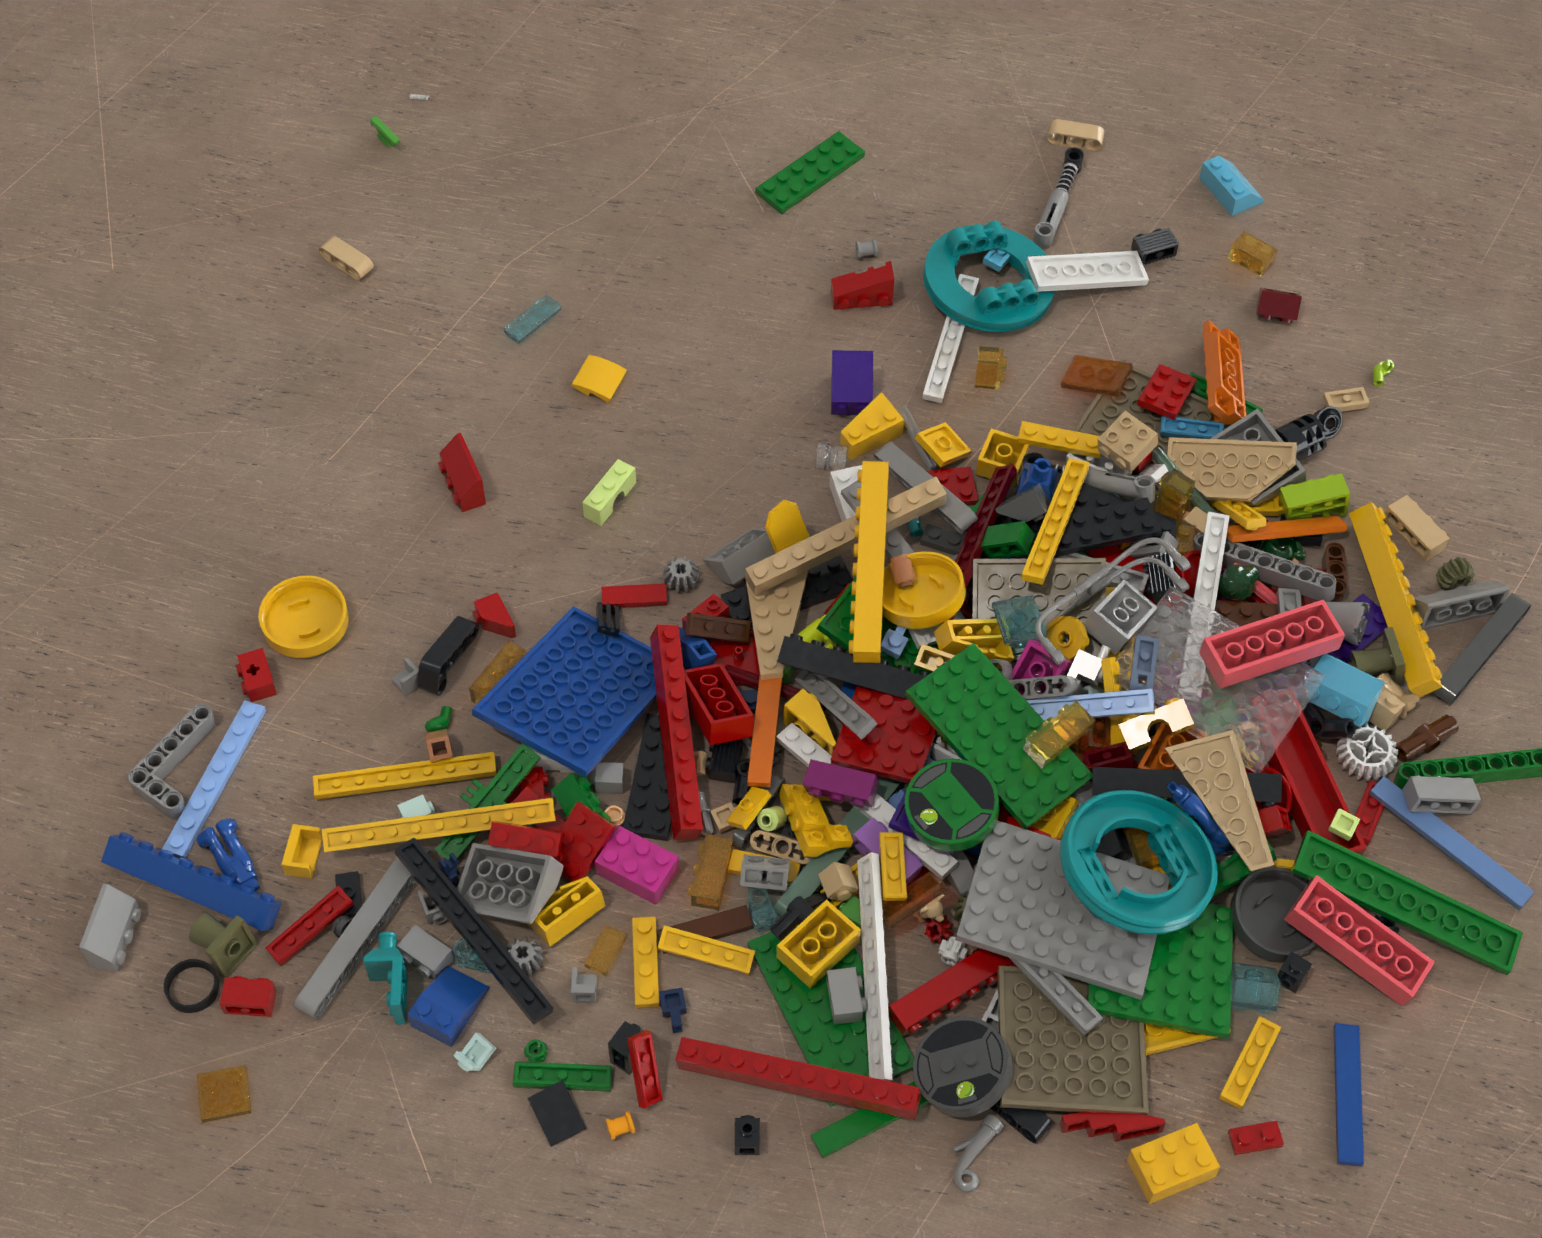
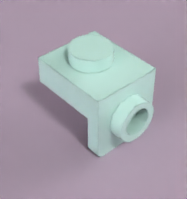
(475, 1053)

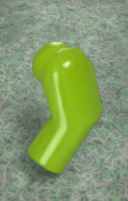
(1381, 370)

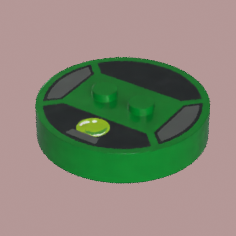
(952, 804)

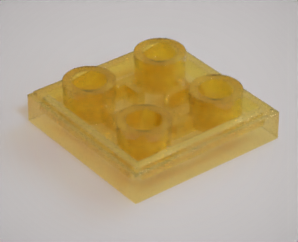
(223, 1093)

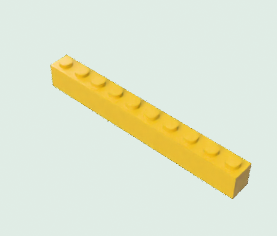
(870, 562)
(1395, 599)

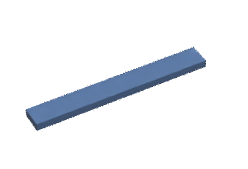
(1453, 845)

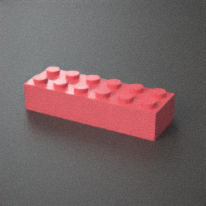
(1271, 643)
(1359, 940)

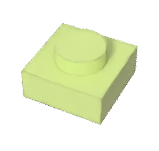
(1343, 824)

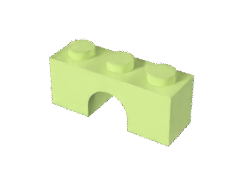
(600, 501)

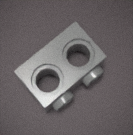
(764, 872)

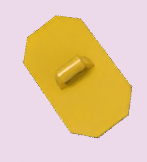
(785, 526)

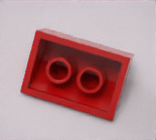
(461, 474)

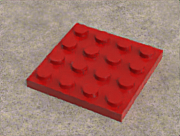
(895, 746)

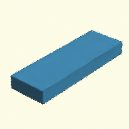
(1189, 428)

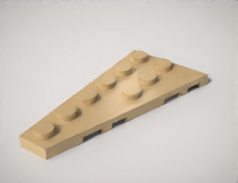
(773, 617)
(1221, 782)

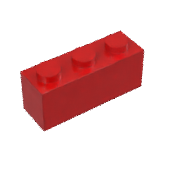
(525, 838)

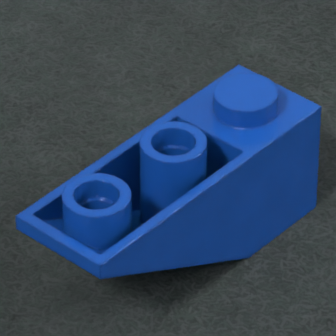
(695, 651)

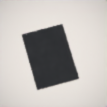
(556, 1113)

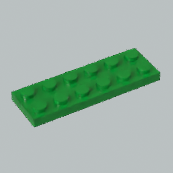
(810, 172)

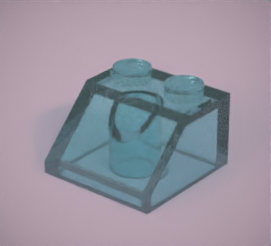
(1017, 620)
(1254, 988)

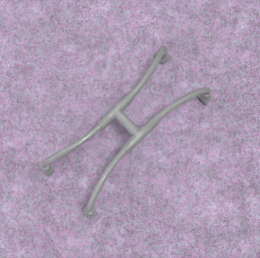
(1092, 589)

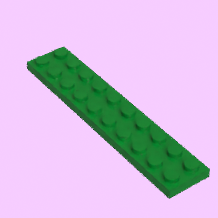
(1409, 902)

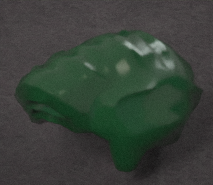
(1284, 548)
(1238, 582)

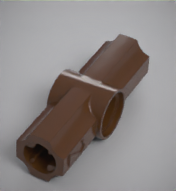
(1426, 738)

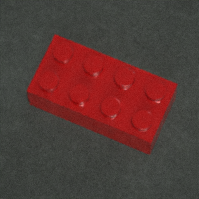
(717, 704)

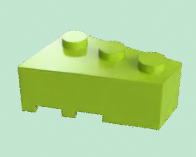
(1315, 497)

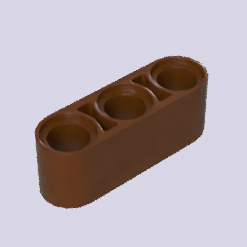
(1335, 564)

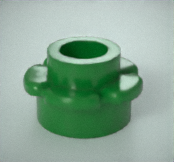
(536, 1045)

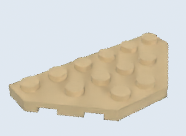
(1231, 467)

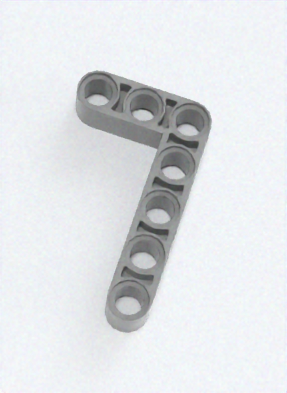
(169, 760)

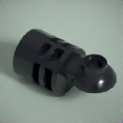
(1312, 431)

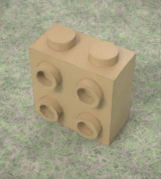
(1127, 441)

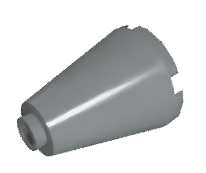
(1350, 619)

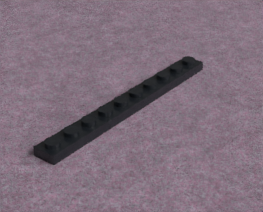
(474, 931)

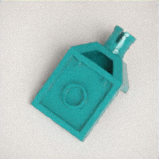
(388, 965)

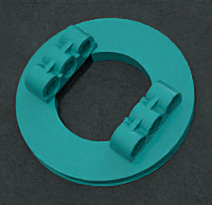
(994, 308)
(1171, 835)

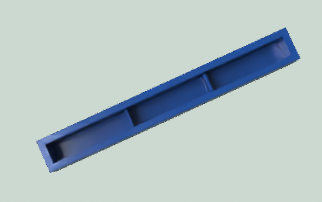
(190, 881)

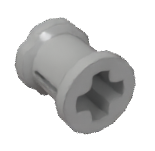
(866, 249)

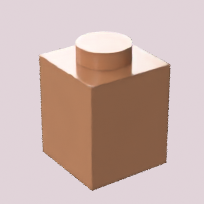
(438, 745)

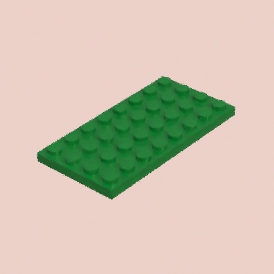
(988, 726)
(810, 1016)

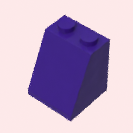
(851, 381)

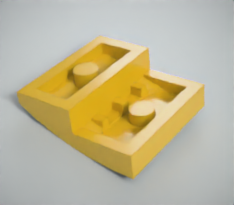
(599, 377)

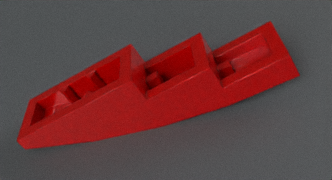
(1121, 1125)

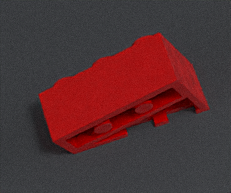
(864, 289)

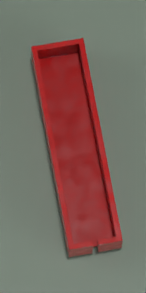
(1312, 784)

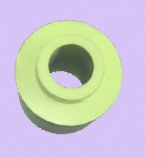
(771, 818)

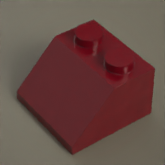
(1278, 304)

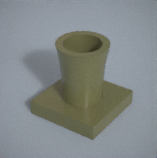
(1382, 659)
(225, 945)

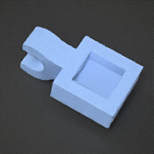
(894, 642)

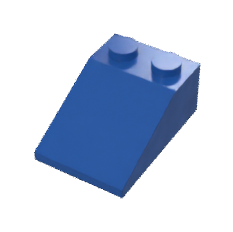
(447, 1005)

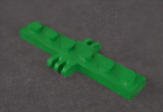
(494, 794)

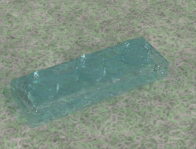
(532, 319)

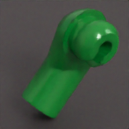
(440, 722)

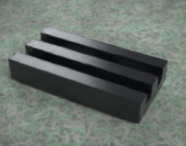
(616, 619)

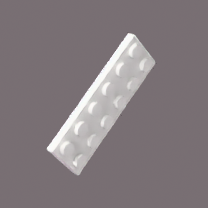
(1087, 271)

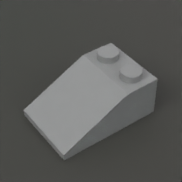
(1119, 616)

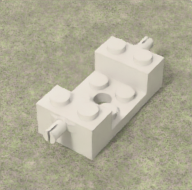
(1087, 668)

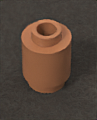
(902, 570)

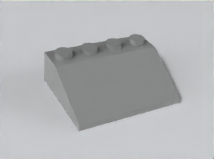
(1256, 428)
(508, 882)

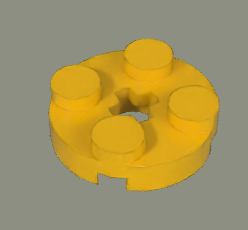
(1077, 635)

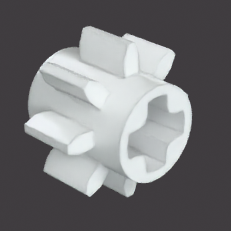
(952, 951)

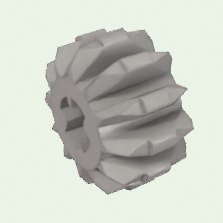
(681, 574)
(527, 949)

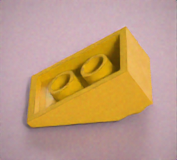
(808, 716)

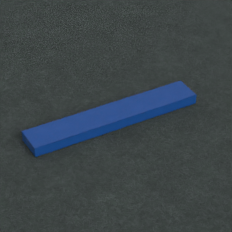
(1348, 1095)

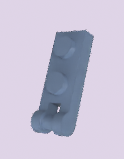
(1143, 662)

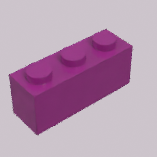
(840, 784)

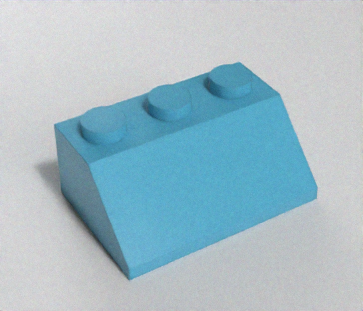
(1229, 185)
(1346, 690)

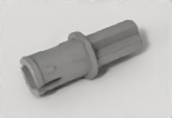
(705, 813)

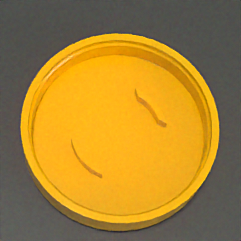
(932, 597)
(303, 616)

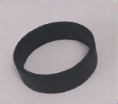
(190, 963)

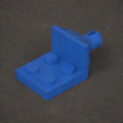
(1037, 473)

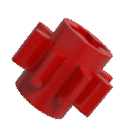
(938, 930)

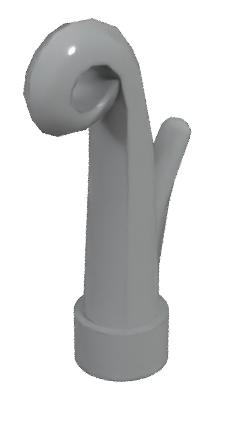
(973, 1145)

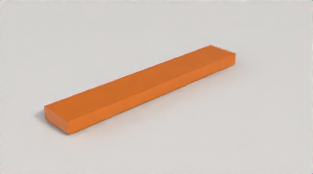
(1287, 529)
(764, 733)

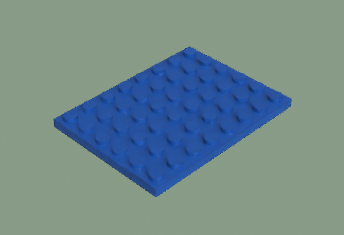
(573, 692)

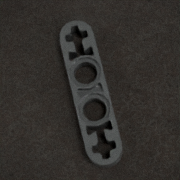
(742, 837)

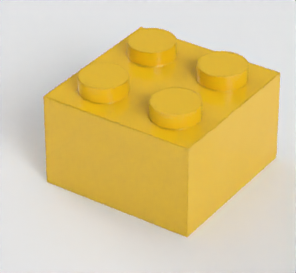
(1001, 450)

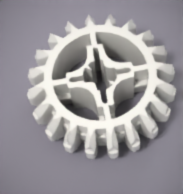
(1380, 757)

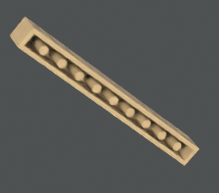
(840, 538)

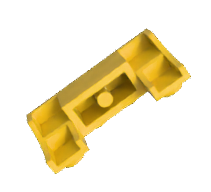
(810, 822)

